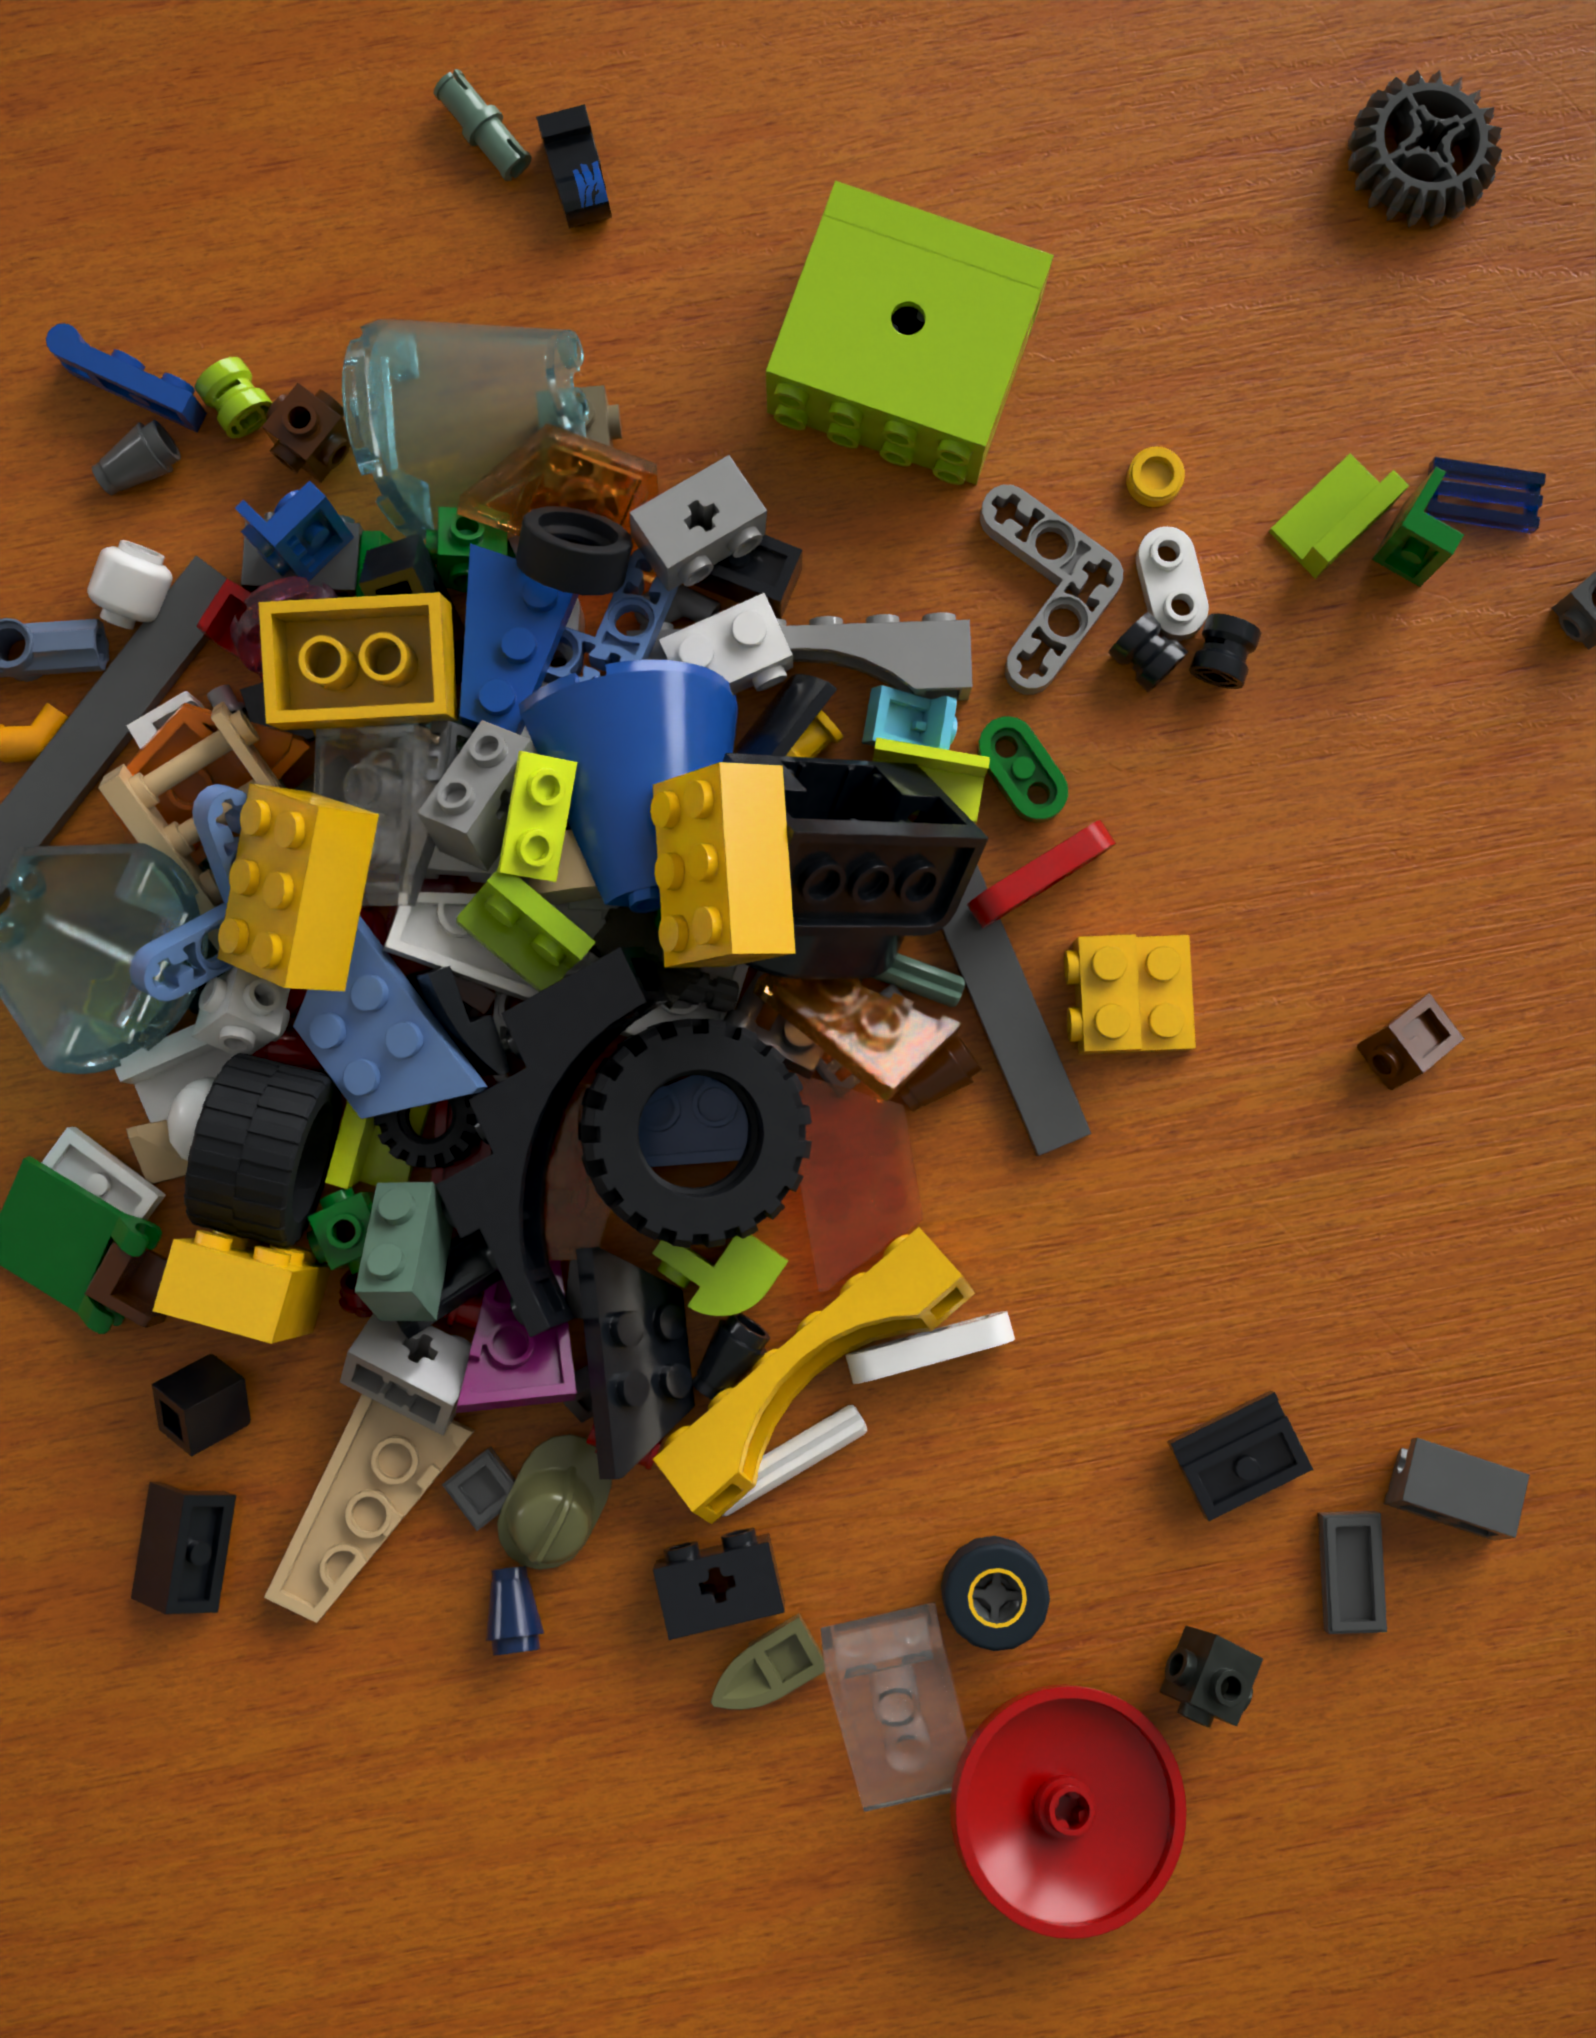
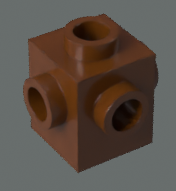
(307, 431)

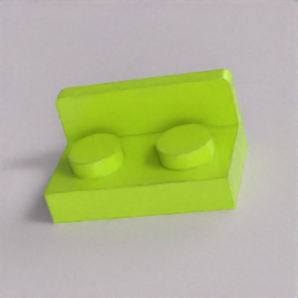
(524, 930)

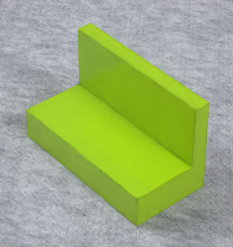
(1336, 514)

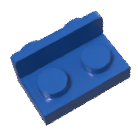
(299, 535)

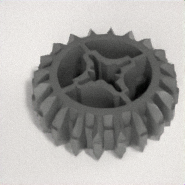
(1430, 119)

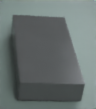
(1352, 1572)

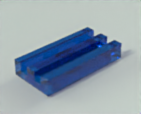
(1492, 475)

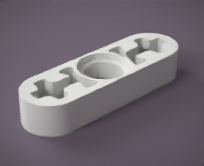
(930, 1347)

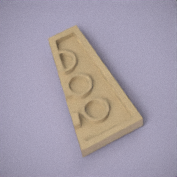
(362, 1497)

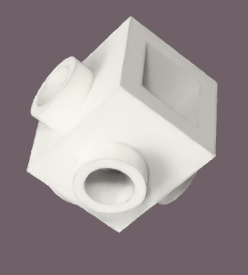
(241, 1012)

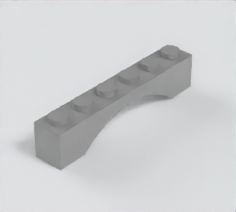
(912, 656)

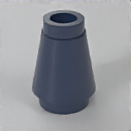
(512, 1613)

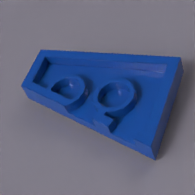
(507, 638)

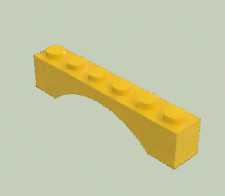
(722, 1451)

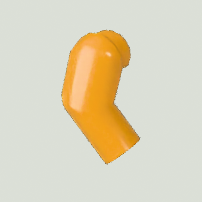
(27, 742)

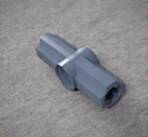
(53, 648)

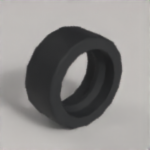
(573, 550)

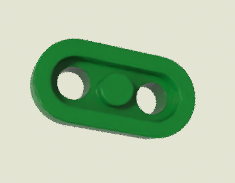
(1025, 769)

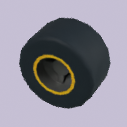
(999, 1614)

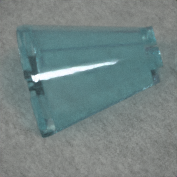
(448, 403)
(70, 948)

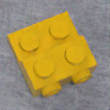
(1130, 994)

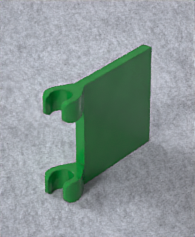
(59, 1236)

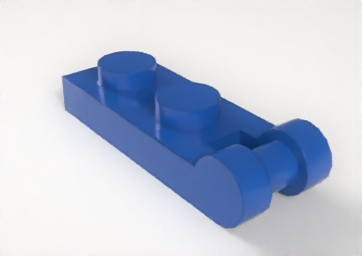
(126, 378)

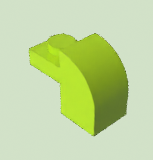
(733, 1283)

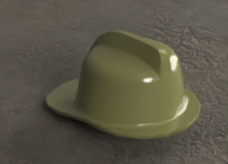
(553, 1503)

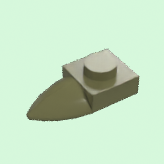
(770, 1667)

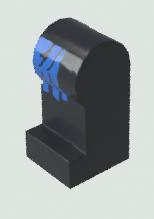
(575, 165)

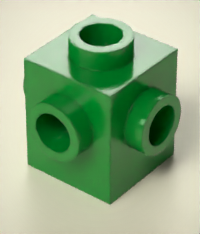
(451, 545)
(327, 1238)

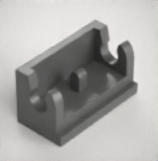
(1457, 1490)

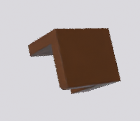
(129, 1284)

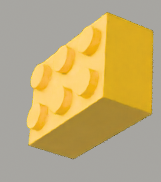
(358, 661)
(723, 866)
(297, 888)
(242, 1286)

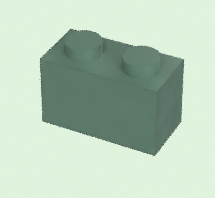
(404, 1252)

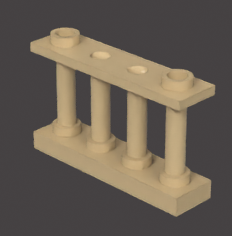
(137, 795)

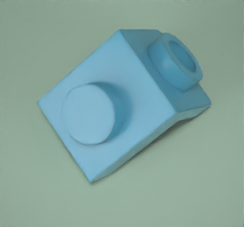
(910, 718)

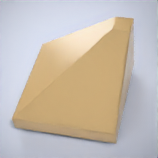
(155, 1152)

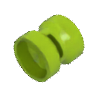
(230, 391)

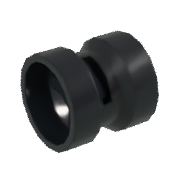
(1225, 651)
(1149, 653)

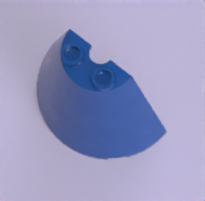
(627, 734)

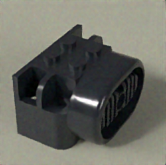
(862, 866)

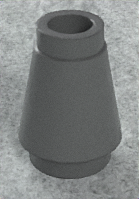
(137, 458)

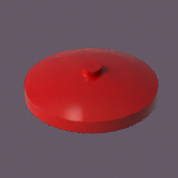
(1068, 1811)

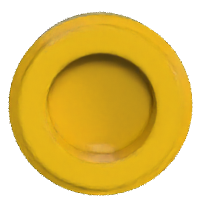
(1155, 476)

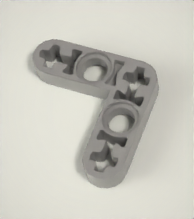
(1064, 572)

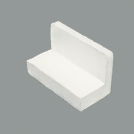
(169, 1069)

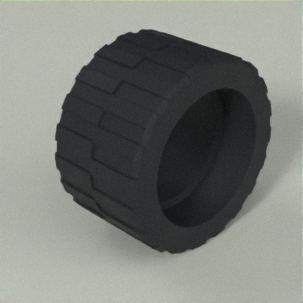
(262, 1150)

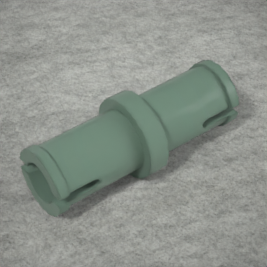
(482, 125)

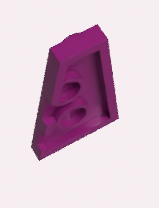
(510, 1366)

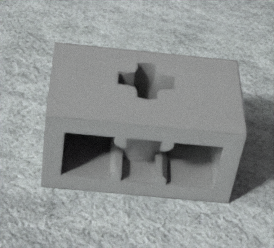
(711, 499)
(473, 797)
(411, 1375)

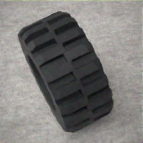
(772, 1148)

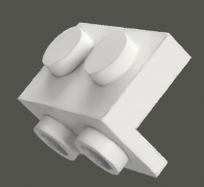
(736, 643)

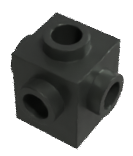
(1210, 1677)

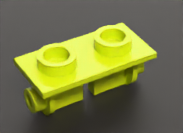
(537, 816)

